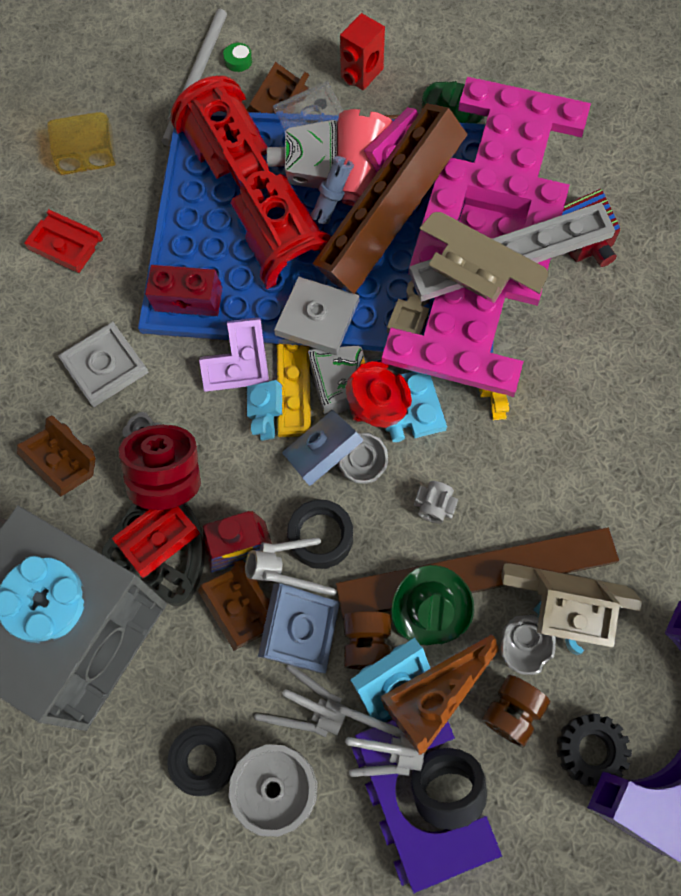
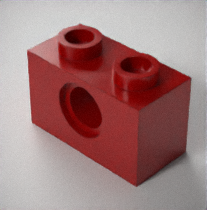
(362, 51)

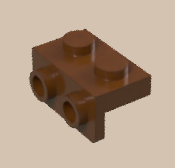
(277, 87)
(58, 457)
(236, 605)

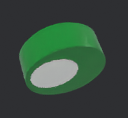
(237, 57)

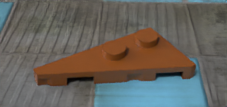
(431, 698)

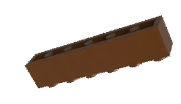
(391, 197)

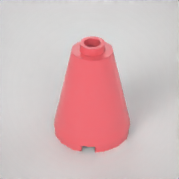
(353, 137)

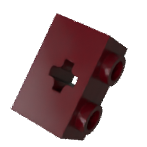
(184, 290)

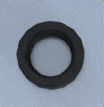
(333, 510)
(457, 813)

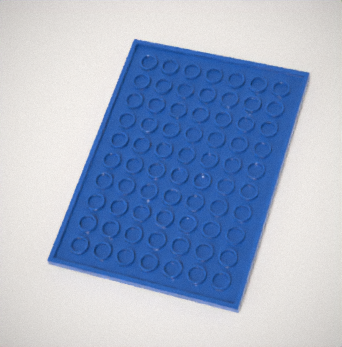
(204, 232)

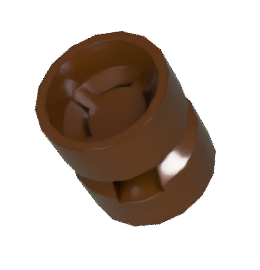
(366, 627)
(522, 699)

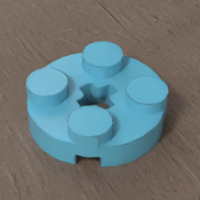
(42, 623)

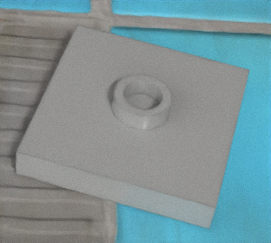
(317, 315)
(103, 364)

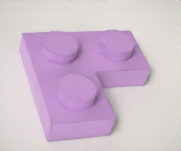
(245, 363)

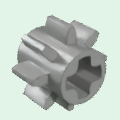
(436, 502)

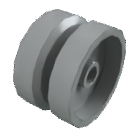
(251, 780)

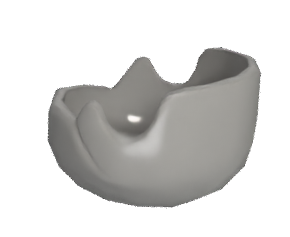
(366, 461)
(523, 647)

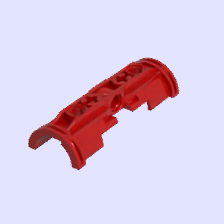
(271, 240)

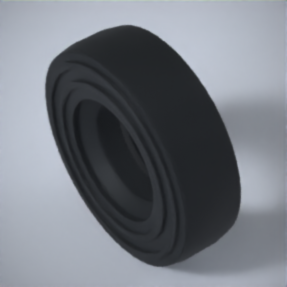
(178, 760)

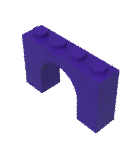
(423, 855)

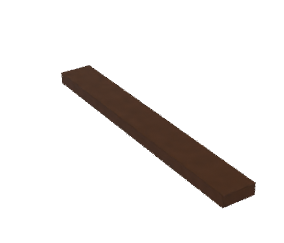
(484, 570)

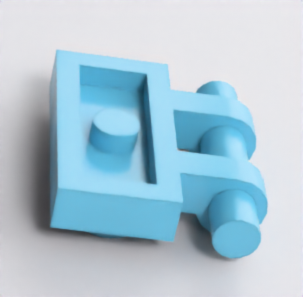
(425, 412)

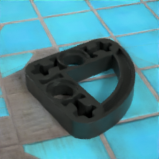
(194, 565)

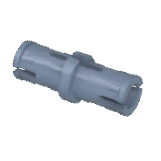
(332, 189)

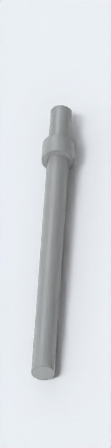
(200, 63)

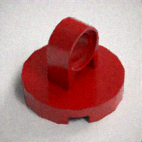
(377, 395)

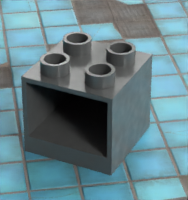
(72, 676)

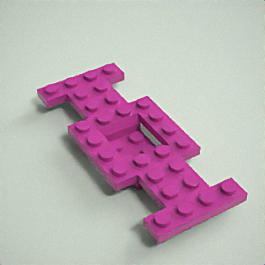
(498, 198)

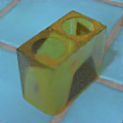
(82, 134)

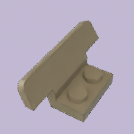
(478, 260)
(573, 604)

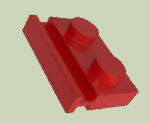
(63, 241)
(155, 538)

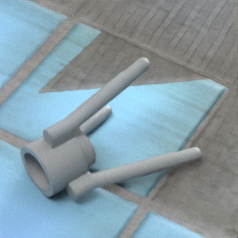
(268, 567)
(325, 712)
(400, 749)

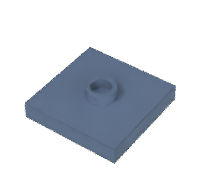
(322, 447)
(299, 628)

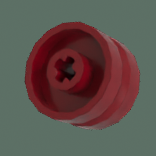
(160, 466)

